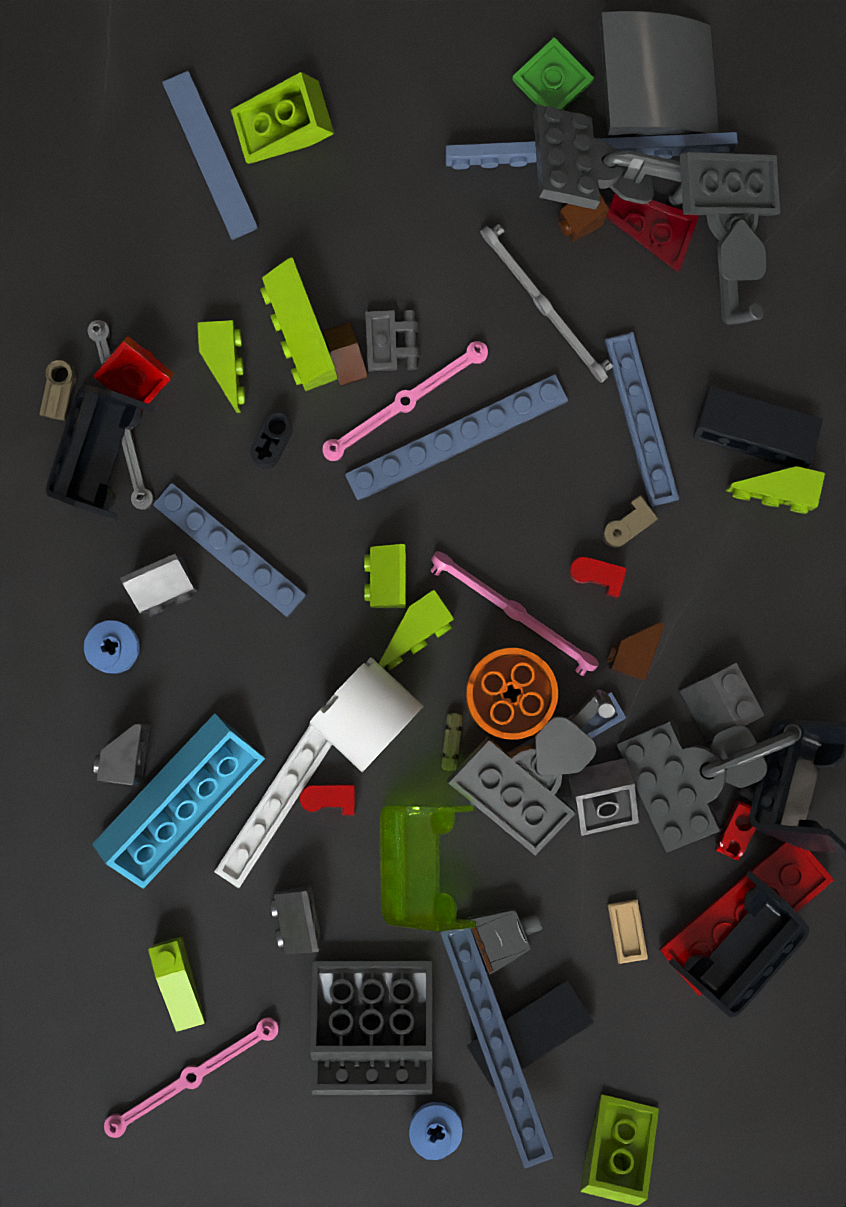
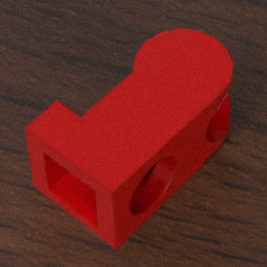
(599, 573)
(334, 795)
(736, 831)

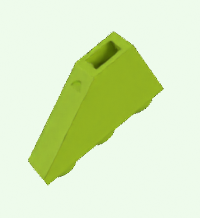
(219, 349)
(791, 487)
(420, 622)

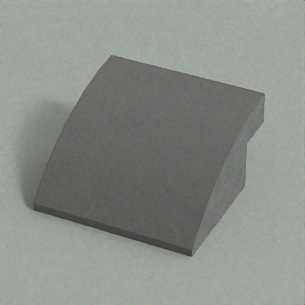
(657, 74)
(371, 1028)

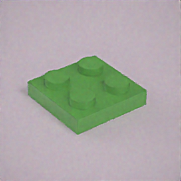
(553, 77)

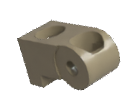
(620, 532)

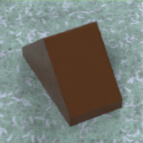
(345, 354)

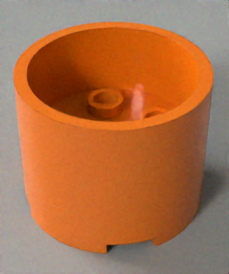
(523, 672)

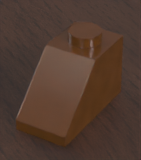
(580, 221)
(636, 652)

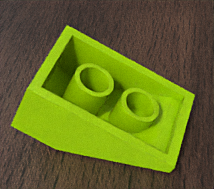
(282, 119)
(620, 1151)

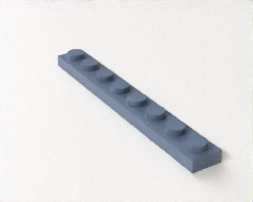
(456, 437)
(497, 1047)

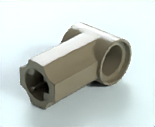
(57, 394)

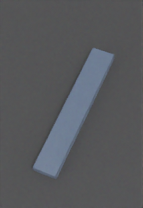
(210, 155)
(641, 419)

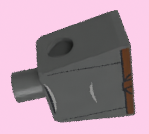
(503, 936)

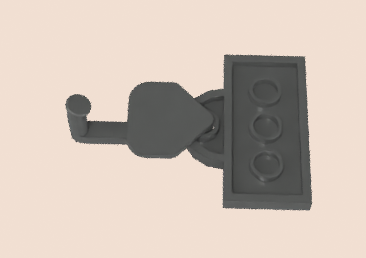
(576, 164)
(732, 196)
(680, 789)
(525, 797)

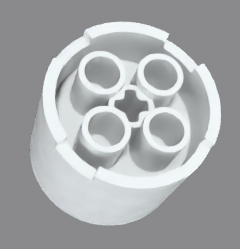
(366, 714)

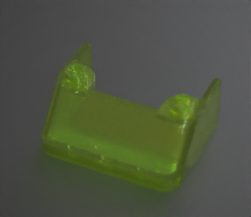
(413, 867)

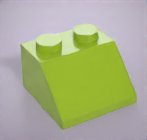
(387, 576)

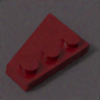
(656, 227)

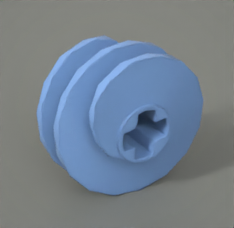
(98, 639)
(441, 1144)

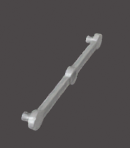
(597, 369)
(141, 497)

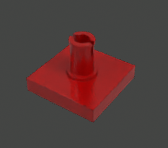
(133, 372)

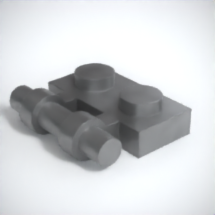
(381, 340)

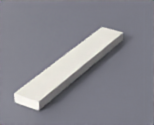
(273, 807)

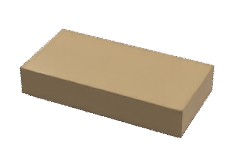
(627, 931)

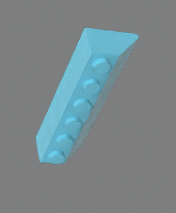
(177, 802)

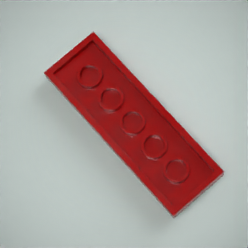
(786, 870)

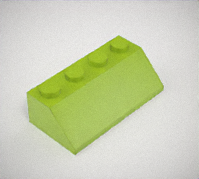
(299, 325)

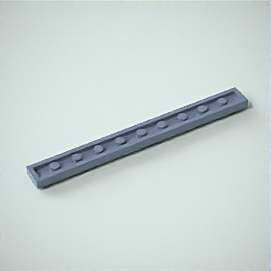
(521, 153)

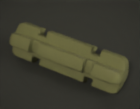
(451, 741)

